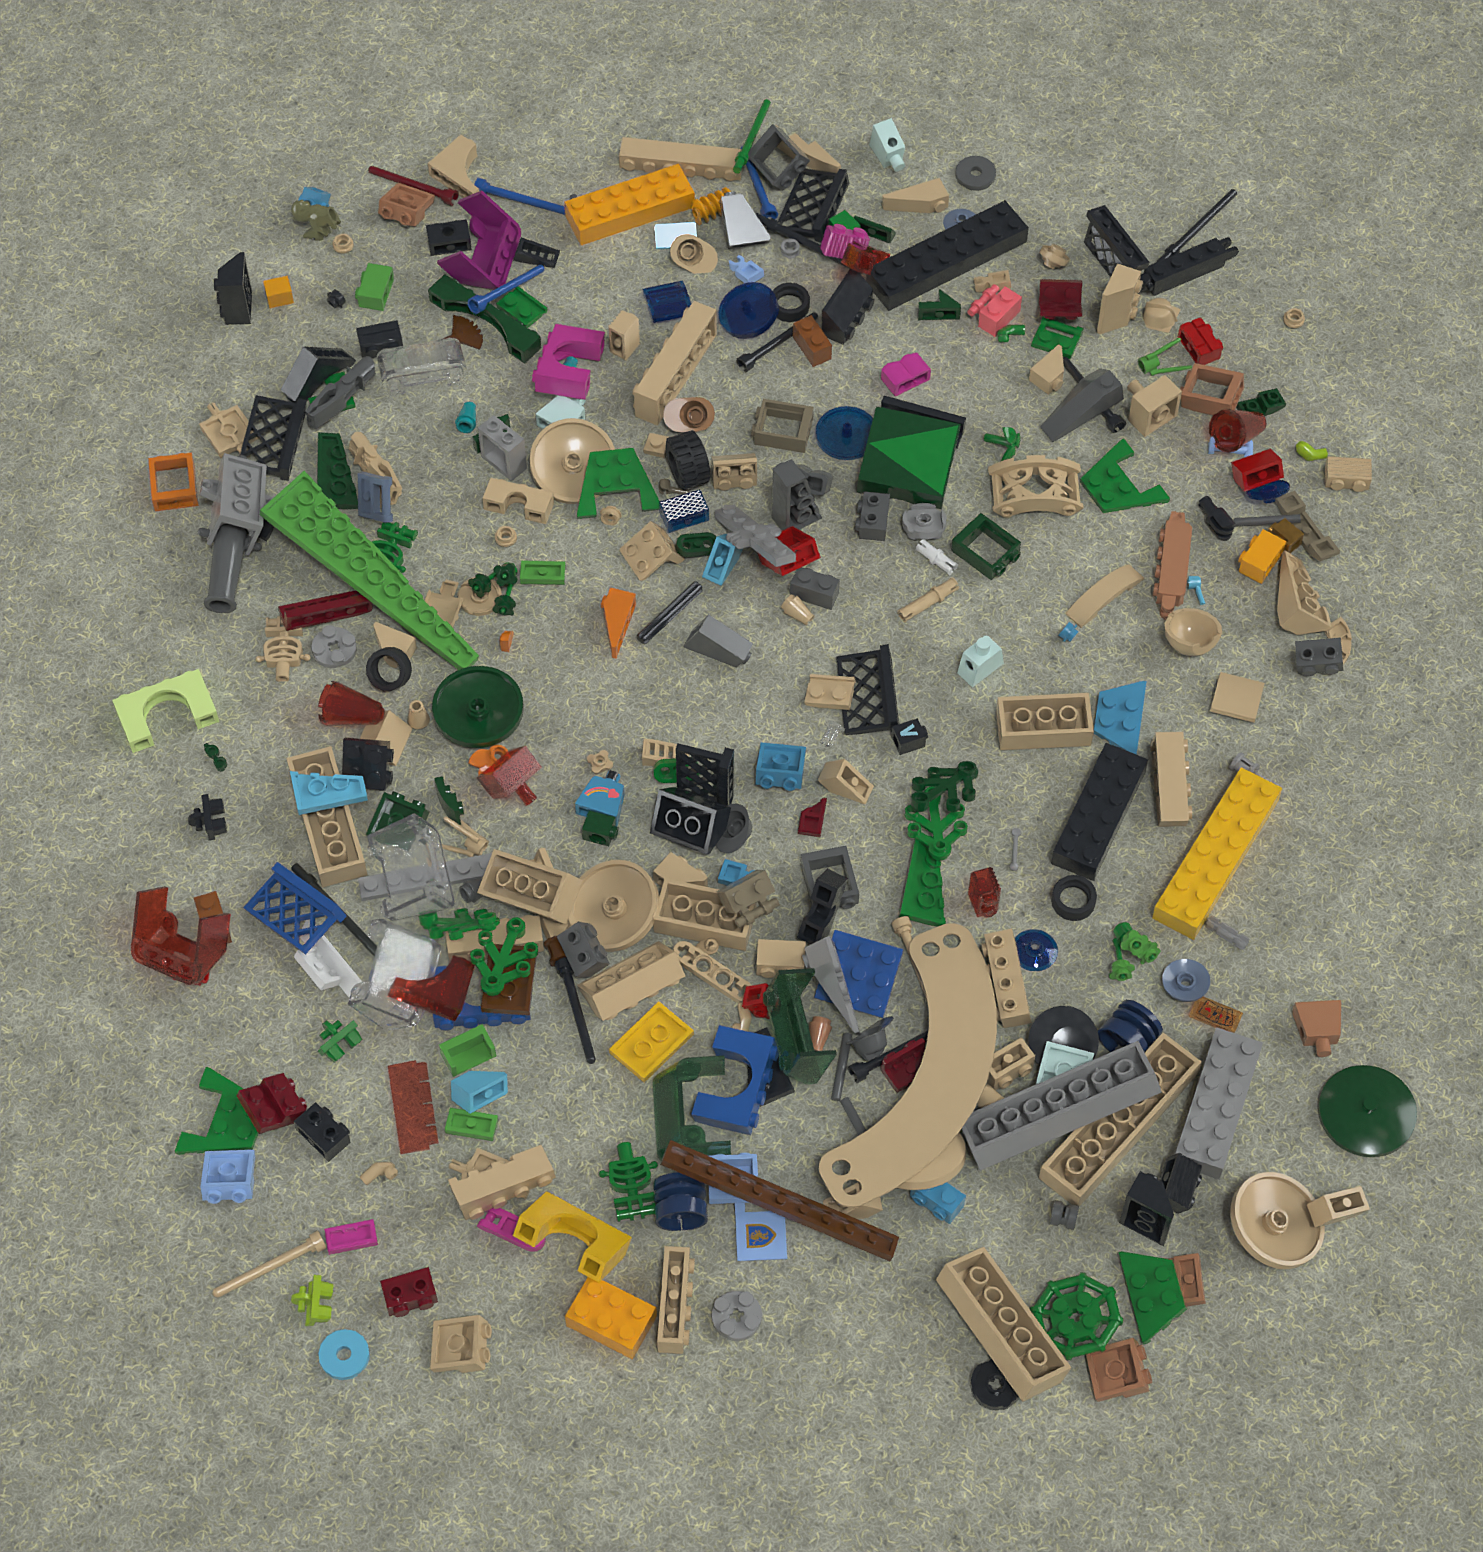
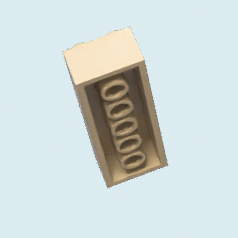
(675, 362)
(330, 830)
(1003, 1324)

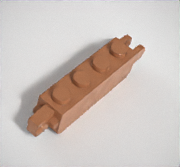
(1174, 563)

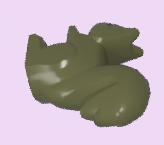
(318, 217)

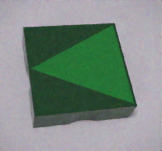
(908, 457)

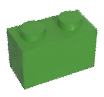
(375, 286)

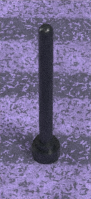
(749, 360)
(1113, 420)
(565, 970)
(862, 1069)

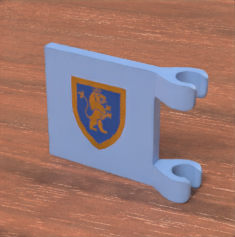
(759, 1235)

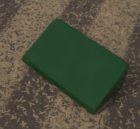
(876, 230)

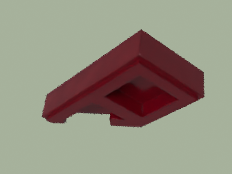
(812, 819)

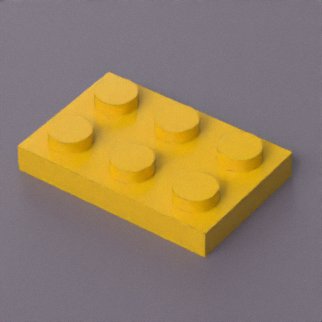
(651, 1041)

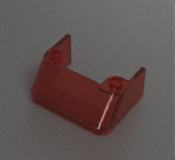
(165, 951)

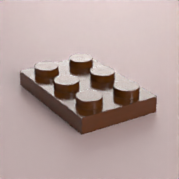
(517, 994)

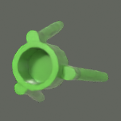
(1150, 361)

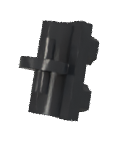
(210, 808)

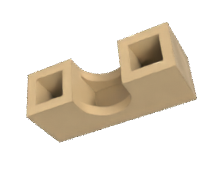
(501, 494)

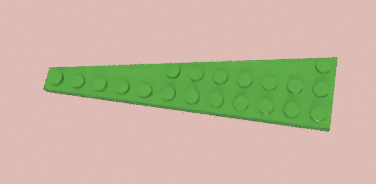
(331, 538)

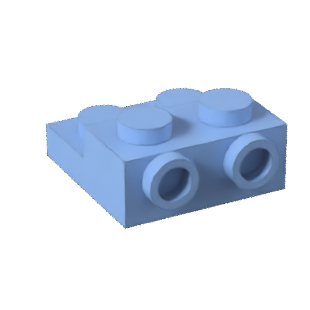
(742, 1161)
(228, 1176)

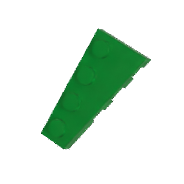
(923, 888)

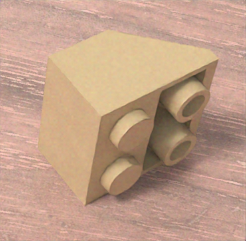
(734, 471)

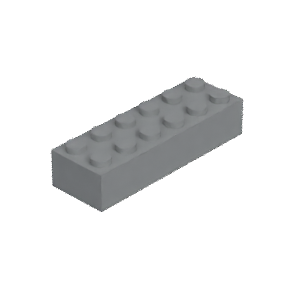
(1219, 1100)

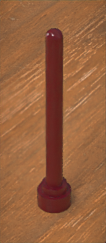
(446, 195)

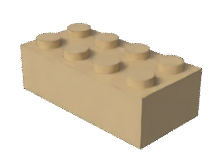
(1044, 721)
(529, 886)
(698, 915)

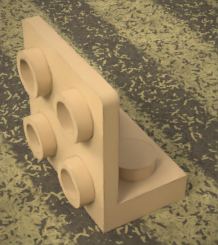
(649, 550)

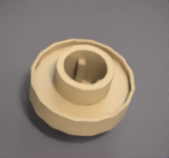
(1054, 256)

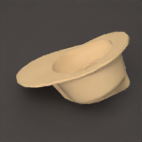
(701, 253)
(1160, 314)

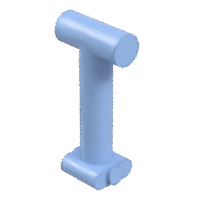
(1246, 450)

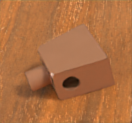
(1318, 1024)

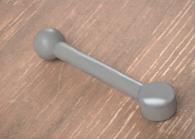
(1016, 833)

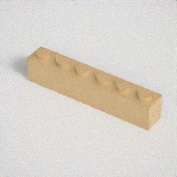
(693, 159)

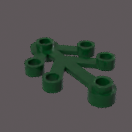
(964, 772)

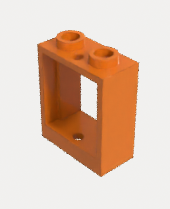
(176, 498)

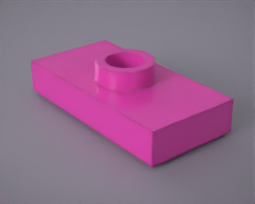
(351, 1236)

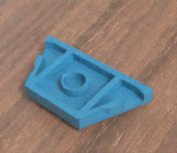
(1120, 715)

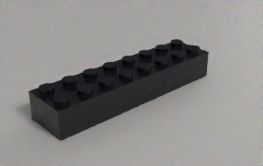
(947, 255)

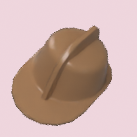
(689, 414)

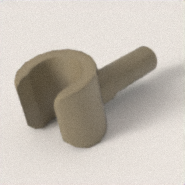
(665, 485)

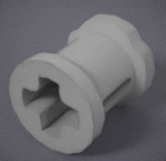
(1240, 761)

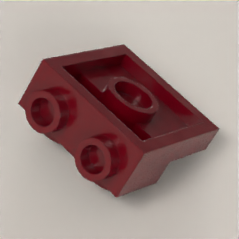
(272, 1103)

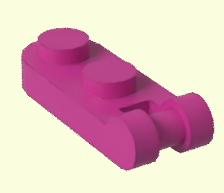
(505, 1228)

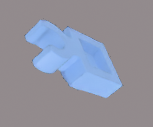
(745, 271)

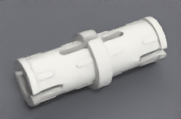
(936, 556)

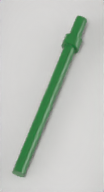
(742, 156)

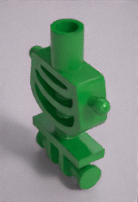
(403, 538)
(624, 1172)

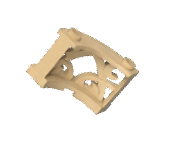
(1023, 500)

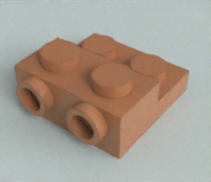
(405, 204)
(1119, 1370)

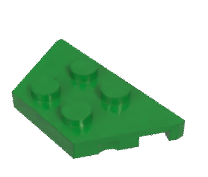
(1153, 1292)

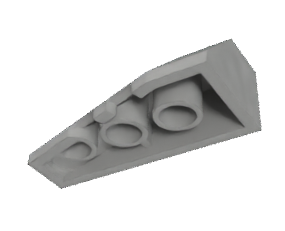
(825, 960)

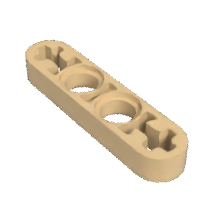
(715, 969)

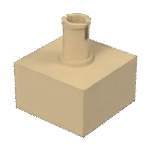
(1153, 405)

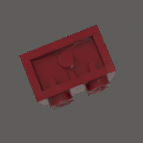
(1060, 298)

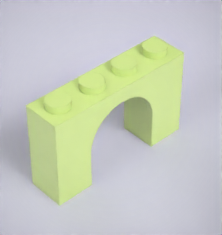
(186, 688)

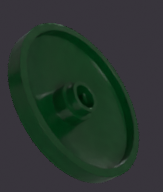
(477, 706)
(1367, 1111)

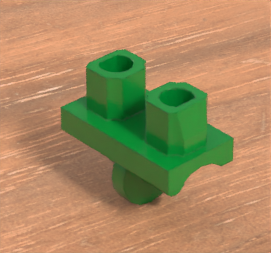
(331, 1048)

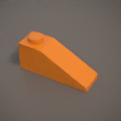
(618, 613)

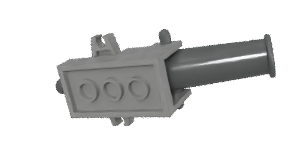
(235, 510)

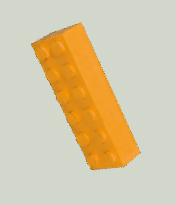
(629, 204)

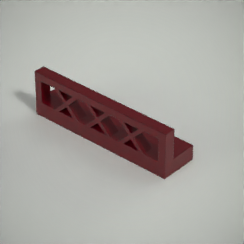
(324, 610)

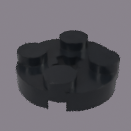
(983, 1392)

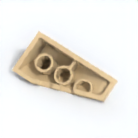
(1297, 600)

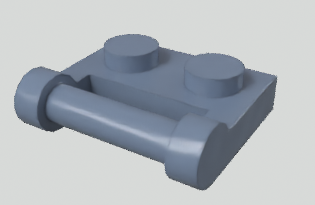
(369, 497)

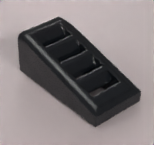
(527, 257)

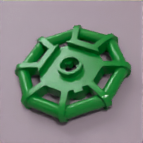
(1081, 1303)

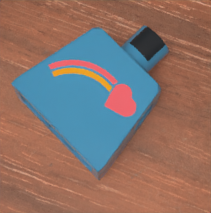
(602, 796)

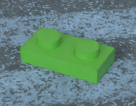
(543, 572)
(471, 1125)

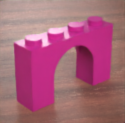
(564, 380)

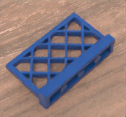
(309, 896)

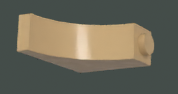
(452, 165)

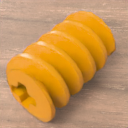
(708, 206)

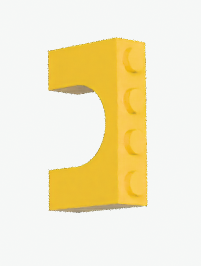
(553, 1215)

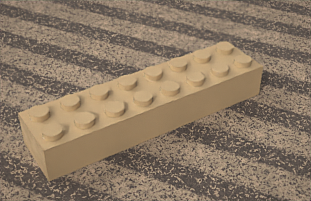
(1099, 1146)

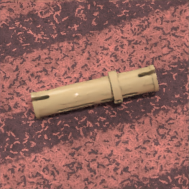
(935, 595)

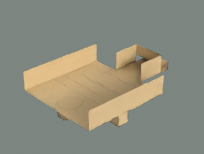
(446, 603)

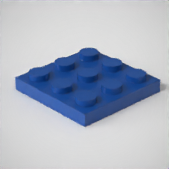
(867, 970)

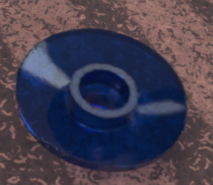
(1269, 492)
(1039, 958)

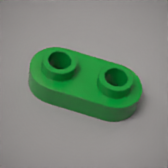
(669, 775)

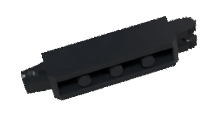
(1187, 265)

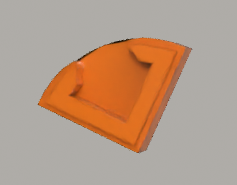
(506, 640)

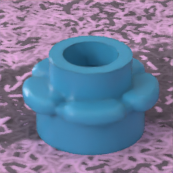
(1068, 632)

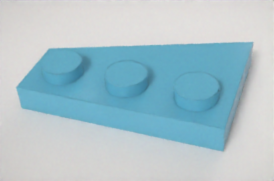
(326, 792)

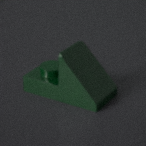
(944, 309)

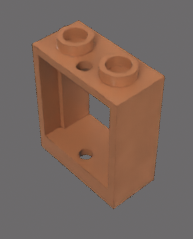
(1210, 374)

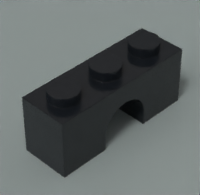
(826, 897)

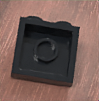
(369, 760)

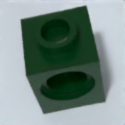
(599, 828)

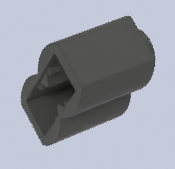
(818, 480)

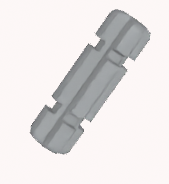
(1227, 932)

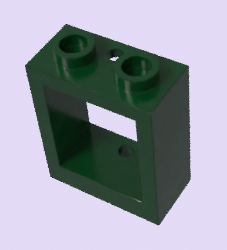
(975, 528)

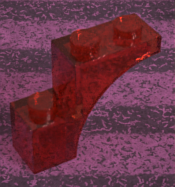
(863, 257)

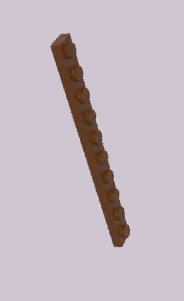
(780, 1200)

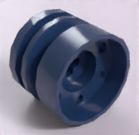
(1130, 1024)
(679, 1199)

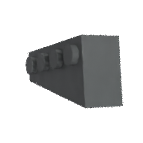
(792, 498)

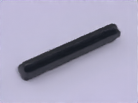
(669, 612)

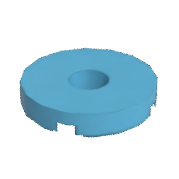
(344, 1340)

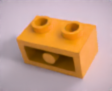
(1262, 556)

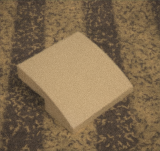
(1237, 697)

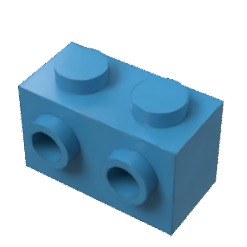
(942, 1201)

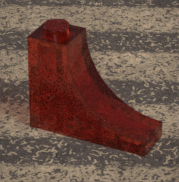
(439, 994)

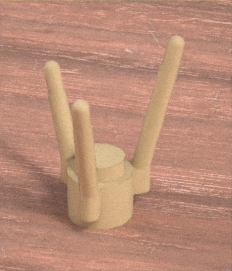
(475, 843)

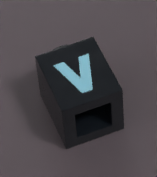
(909, 736)

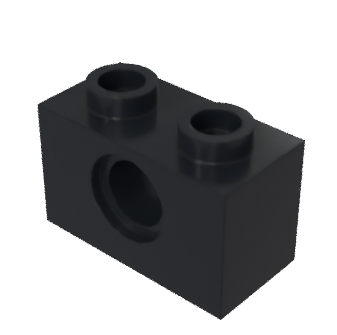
(448, 237)

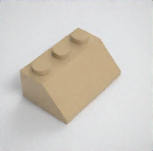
(1120, 299)

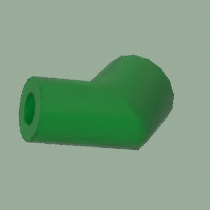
(1003, 333)

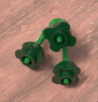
(505, 575)

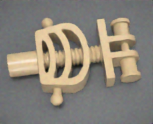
(282, 650)

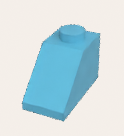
(721, 560)
(478, 1089)

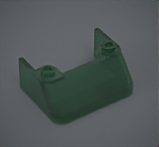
(791, 1027)
(670, 1106)

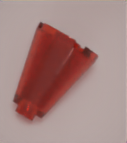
(1235, 428)
(348, 707)

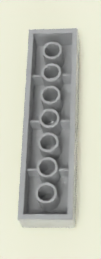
(1060, 1105)

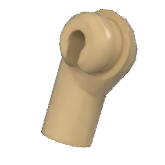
(708, 946)
(745, 1018)
(379, 1169)

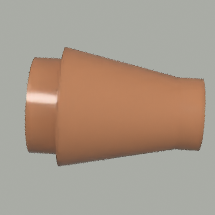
(819, 1031)

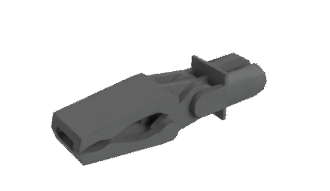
(334, 396)

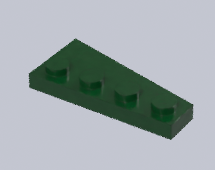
(334, 472)

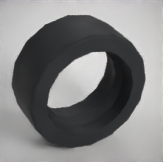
(797, 290)
(374, 675)
(1069, 913)

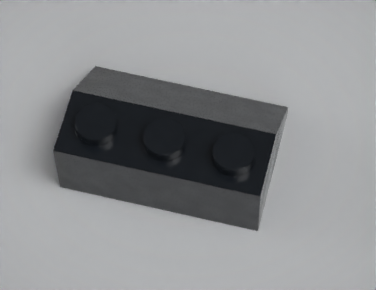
(234, 291)
(847, 307)
(689, 819)
(1148, 1209)

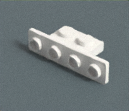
(326, 965)

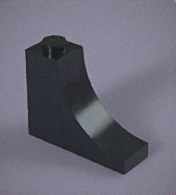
(312, 369)

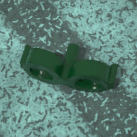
(213, 752)

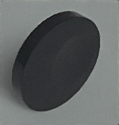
(1064, 1027)

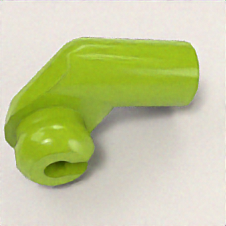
(1309, 453)

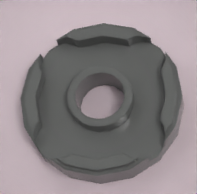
(977, 163)

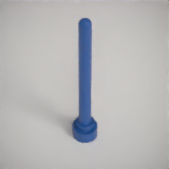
(485, 186)
(767, 209)
(478, 302)

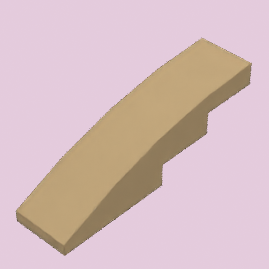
(819, 157)

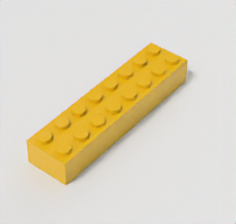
(1217, 853)

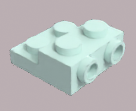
(1060, 1059)

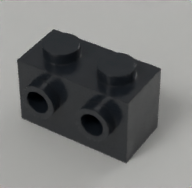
(322, 1131)

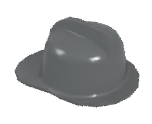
(737, 831)
(872, 1040)

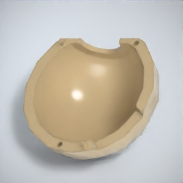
(1192, 631)

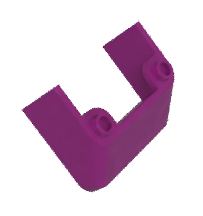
(495, 248)

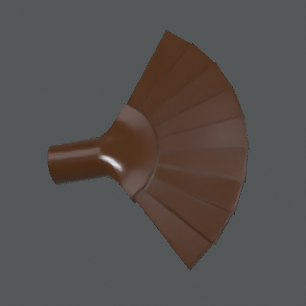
(466, 332)

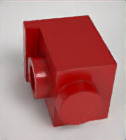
(754, 1002)

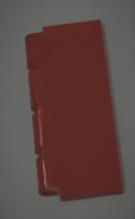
(409, 1109)

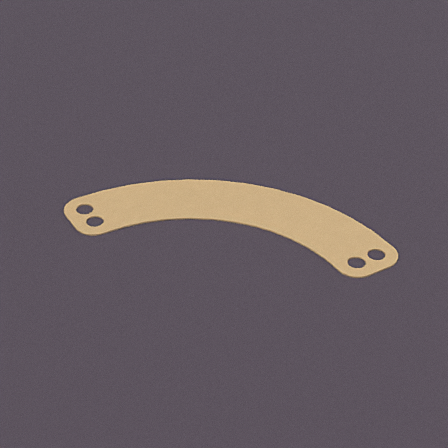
(946, 1083)

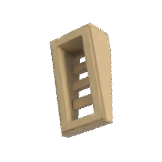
(656, 745)

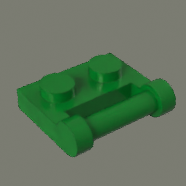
(1048, 340)

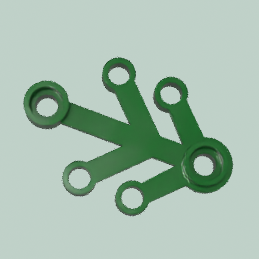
(937, 846)
(460, 924)
(503, 958)

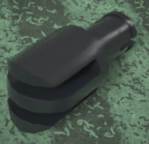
(1217, 518)

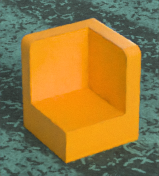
(278, 291)

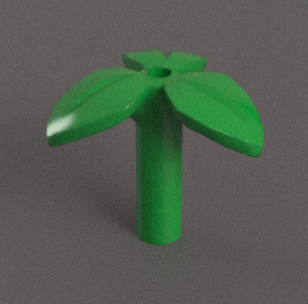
(1010, 440)

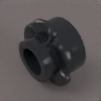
(335, 299)

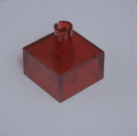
(510, 775)

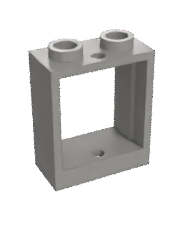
(502, 449)

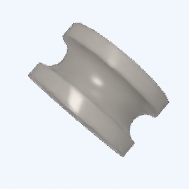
(790, 243)

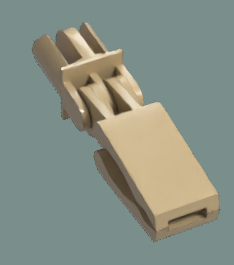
(373, 463)

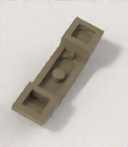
(1313, 540)

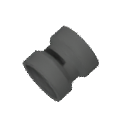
(1070, 1215)

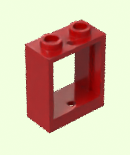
(796, 540)

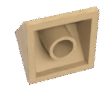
(392, 730)

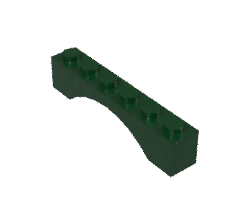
(453, 297)

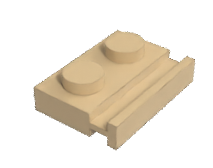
(830, 691)

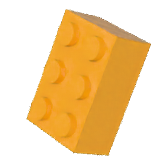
(611, 1317)

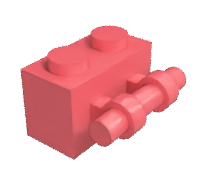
(998, 311)

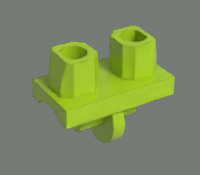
(316, 1290)

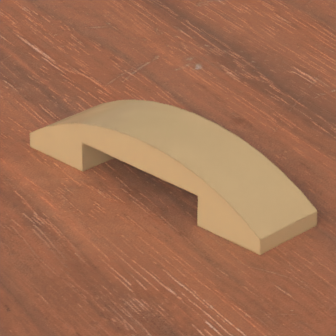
(1103, 593)

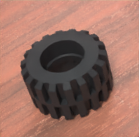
(688, 460)

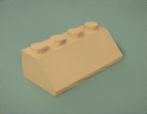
(632, 980)

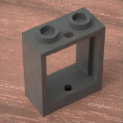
(764, 148)
(830, 858)

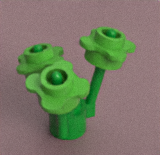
(1134, 942)

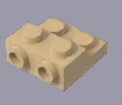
(460, 1344)

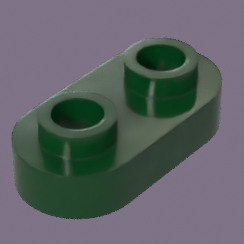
(695, 544)

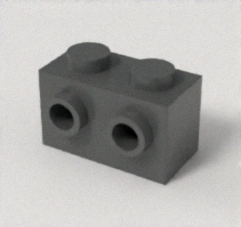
(874, 516)
(815, 587)
(1319, 656)
(583, 949)

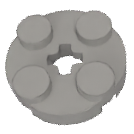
(931, 529)
(330, 636)
(728, 1326)

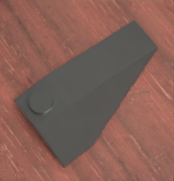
(1086, 400)

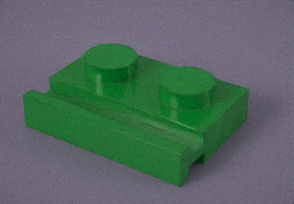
(522, 307)

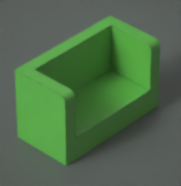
(467, 1050)

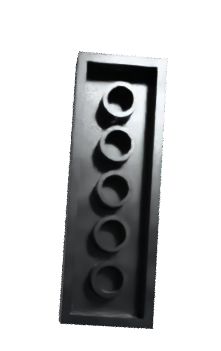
(1099, 811)

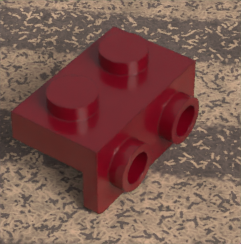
(902, 1066)

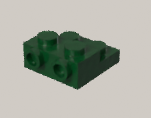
(394, 808)

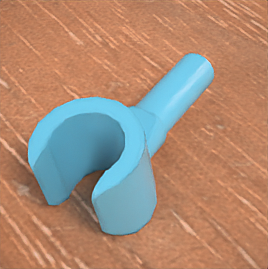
(1195, 583)

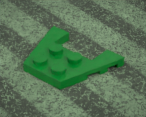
(615, 473)
(1111, 486)
(230, 1125)

